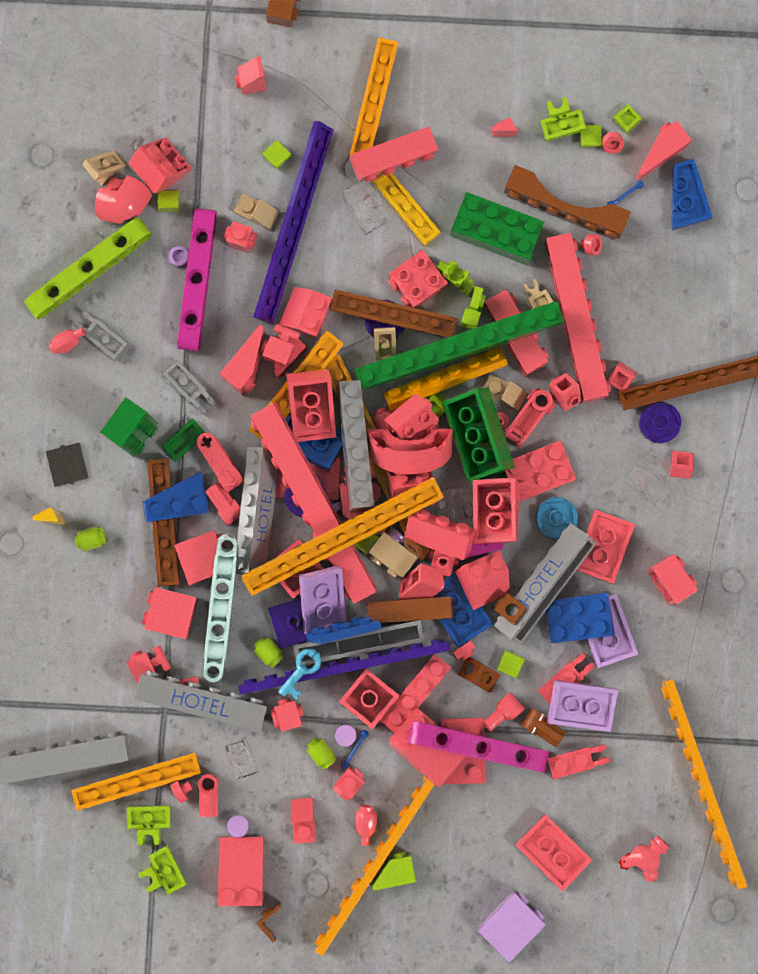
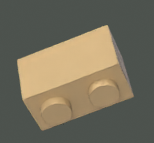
(393, 556)

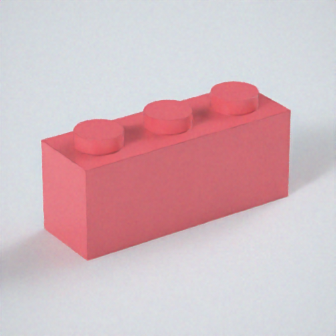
(440, 534)

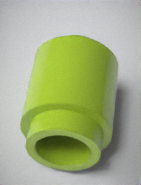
(90, 538)
(268, 652)
(321, 753)

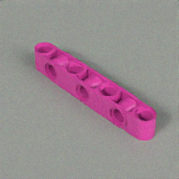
(196, 294)
(465, 744)

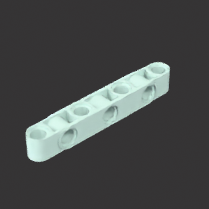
(220, 607)

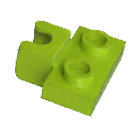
(562, 121)
(456, 276)
(471, 315)
(149, 821)
(164, 871)

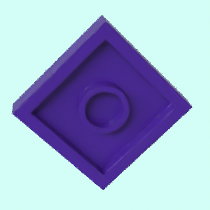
(288, 623)

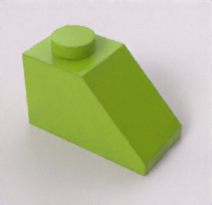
(396, 872)

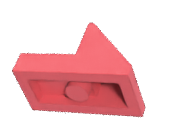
(303, 820)

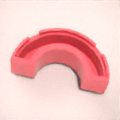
(409, 456)

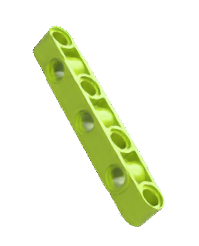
(75, 279)

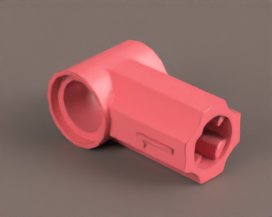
(227, 507)
(208, 796)

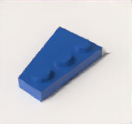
(688, 196)
(178, 501)

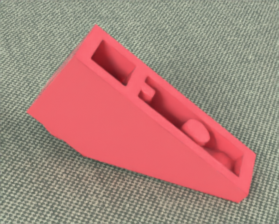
(668, 144)

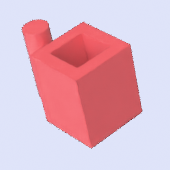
(279, 350)
(142, 662)

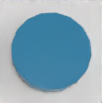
(555, 516)

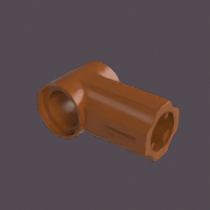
(538, 725)

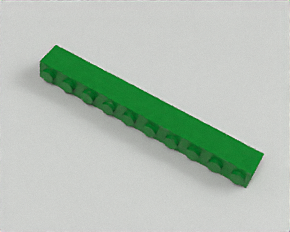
(460, 346)

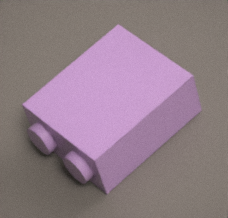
(512, 925)

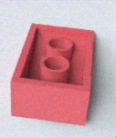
(244, 366)
(311, 405)
(496, 510)
(430, 762)
(241, 871)

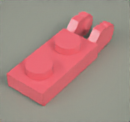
(567, 673)
(575, 761)

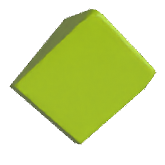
(169, 201)
(436, 401)

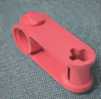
(529, 417)
(220, 462)

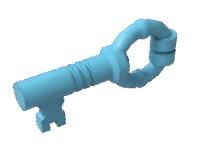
(301, 669)

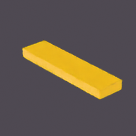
(407, 208)

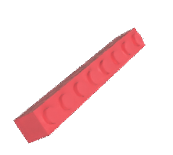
(577, 321)

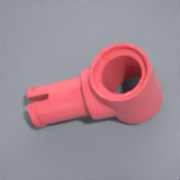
(507, 709)

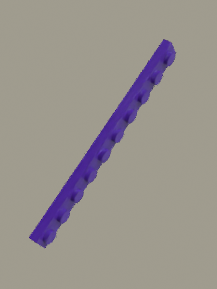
(293, 223)
(353, 664)

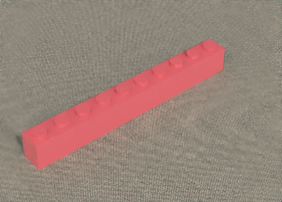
(310, 497)

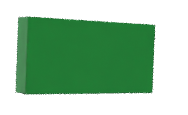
(183, 440)

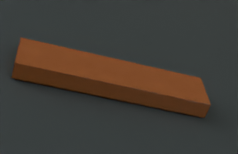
(411, 609)

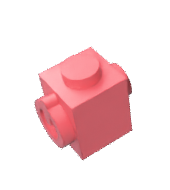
(240, 237)
(565, 391)
(287, 714)
(349, 783)

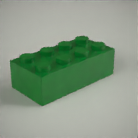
(496, 228)
(130, 427)
(478, 434)

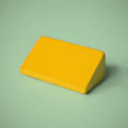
(49, 516)

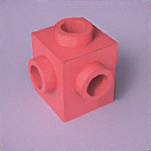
(443, 561)

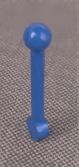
(639, 184)
(345, 764)

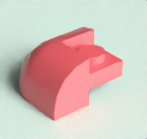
(121, 200)

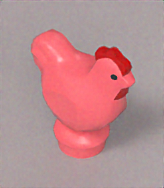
(646, 858)

